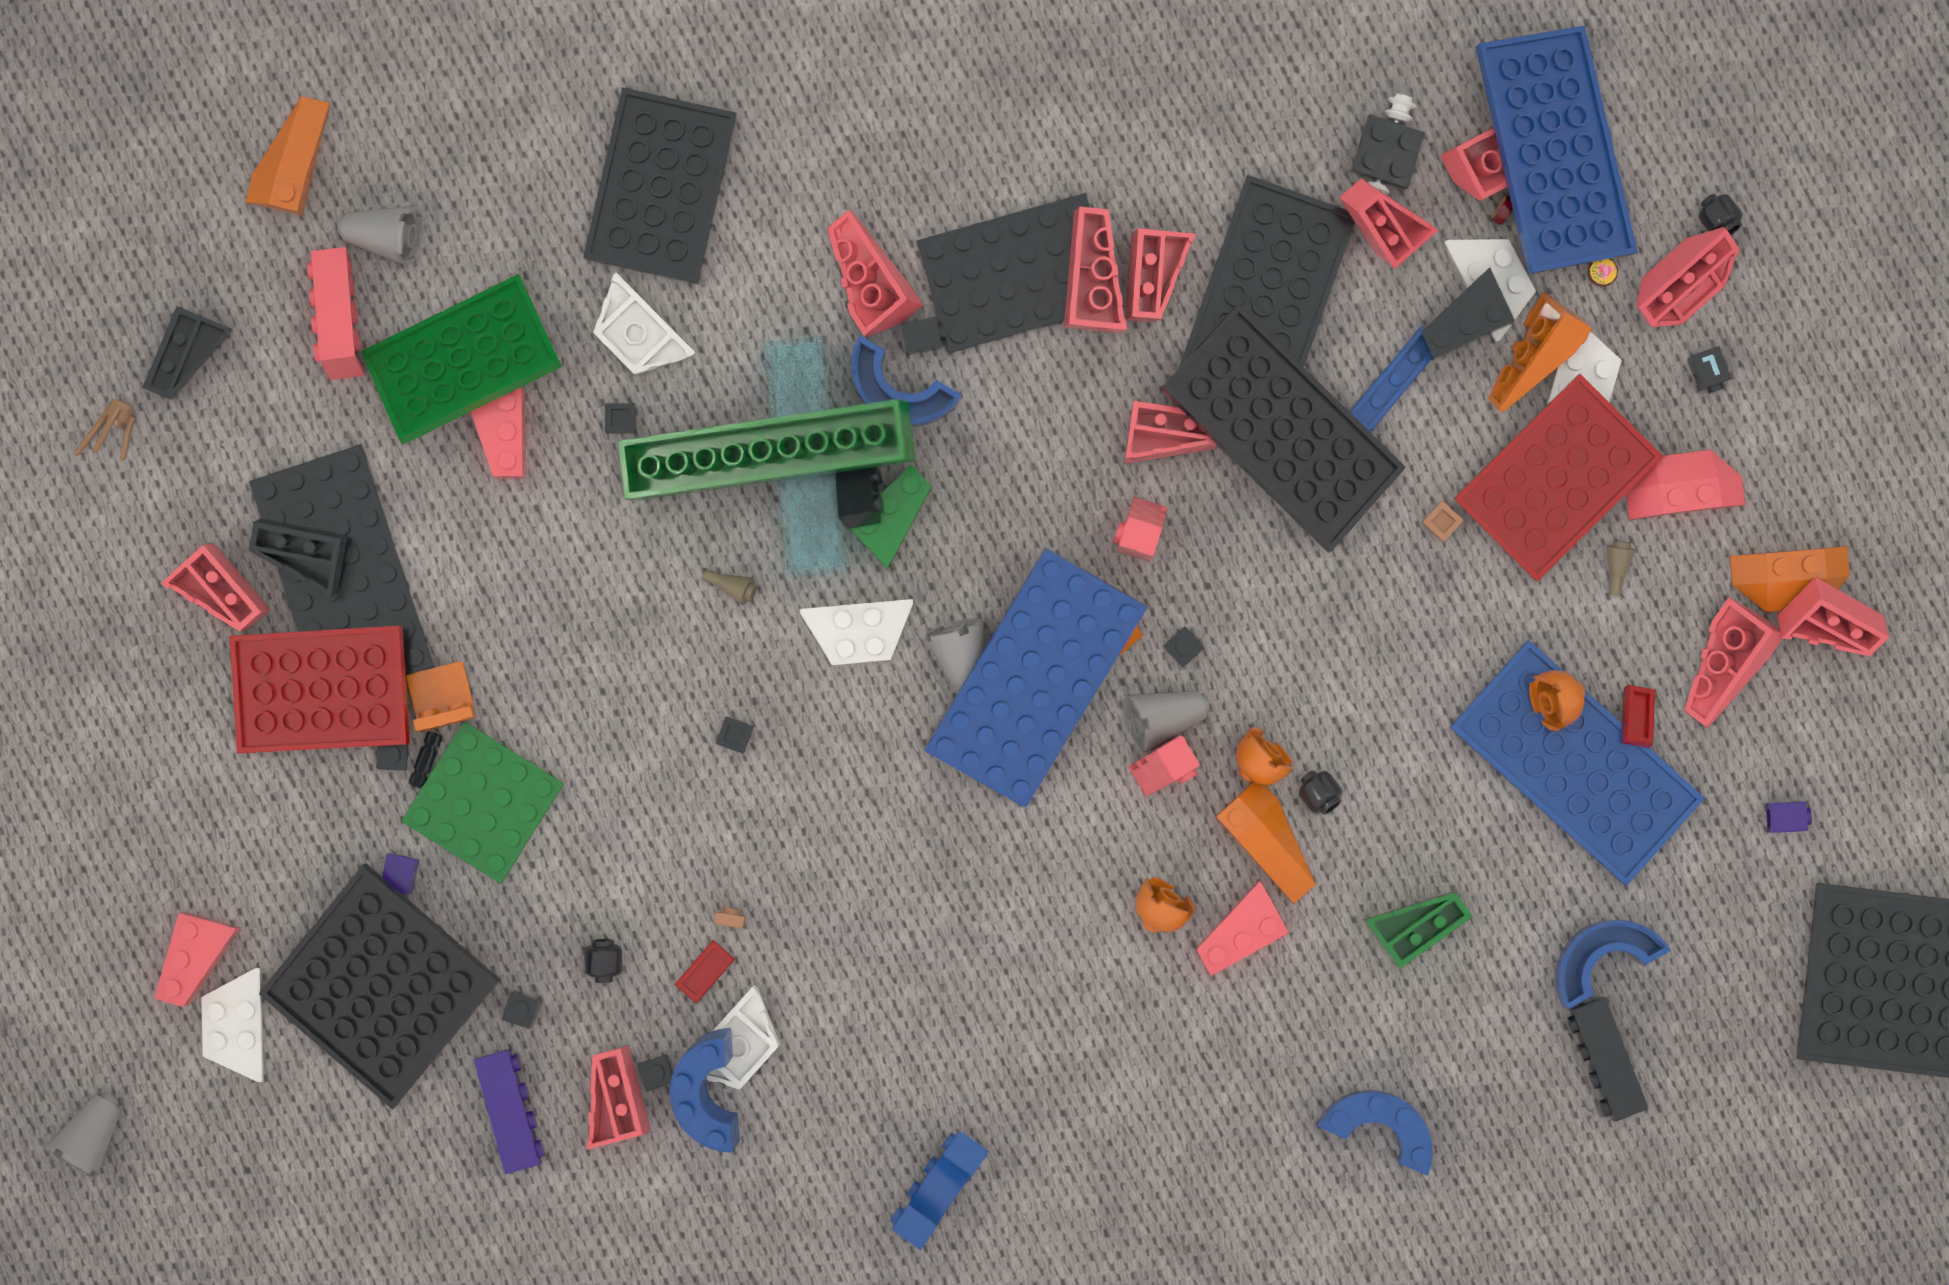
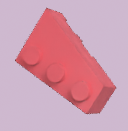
(1385, 223)
(1162, 432)
(1141, 530)
(218, 587)
(1833, 618)
(1164, 766)
(191, 956)

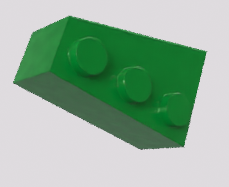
(901, 507)
(1417, 927)

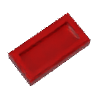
(1638, 716)
(704, 971)

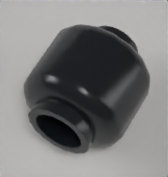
(1720, 212)
(1320, 792)
(603, 960)

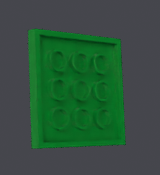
(482, 802)

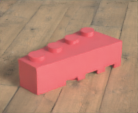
(1093, 281)
(334, 313)

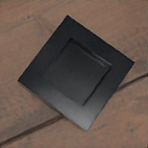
(620, 418)
(1183, 647)
(735, 735)
(392, 757)
(655, 1072)

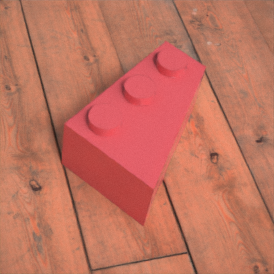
(1153, 270)
(503, 434)
(1242, 931)
(615, 1099)

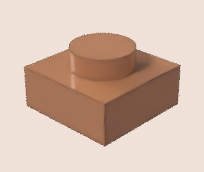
(1442, 521)
(730, 917)

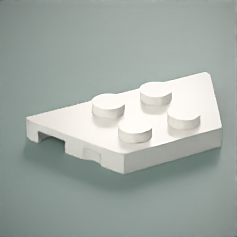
(1476, 256)
(637, 331)
(1594, 363)
(858, 630)
(235, 1025)
(751, 1040)

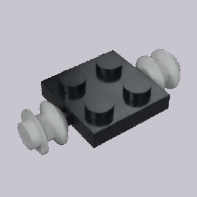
(1389, 148)

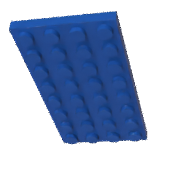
(1556, 149)
(1035, 677)
(1599, 791)

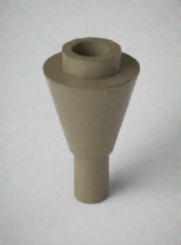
(1619, 558)
(738, 587)

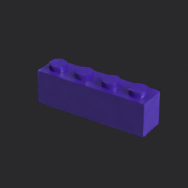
(508, 1111)

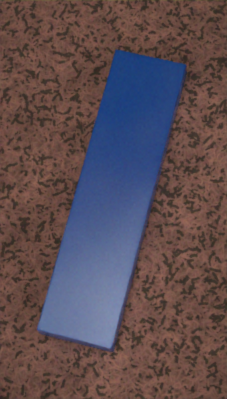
(1392, 382)

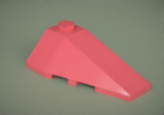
(874, 286)

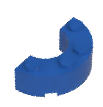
(872, 387)
(1590, 944)
(690, 1096)
(1387, 1109)
(938, 1189)

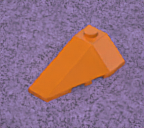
(288, 165)
(1549, 341)
(1264, 833)

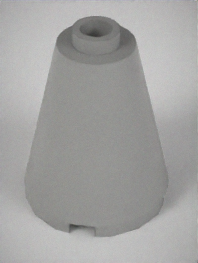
(384, 232)
(958, 648)
(1163, 716)
(87, 1135)

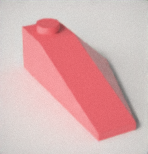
(1477, 165)
(1733, 655)

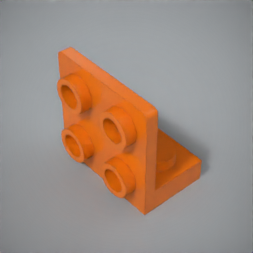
(441, 696)

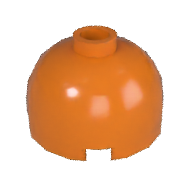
(1557, 698)
(1260, 759)
(1161, 907)

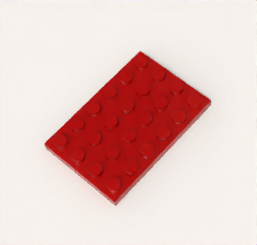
(1558, 477)
(319, 689)

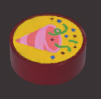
(1502, 211)
(1602, 272)

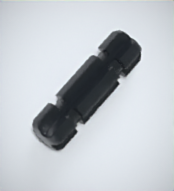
(425, 759)

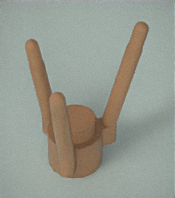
(115, 415)

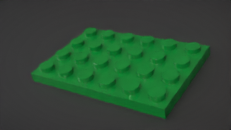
(460, 359)

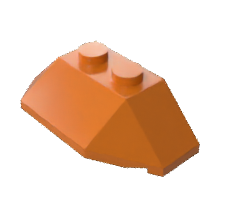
(1778, 577)

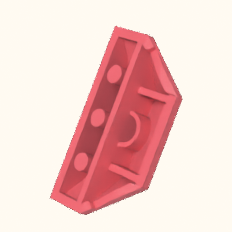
(1687, 278)
(1685, 485)

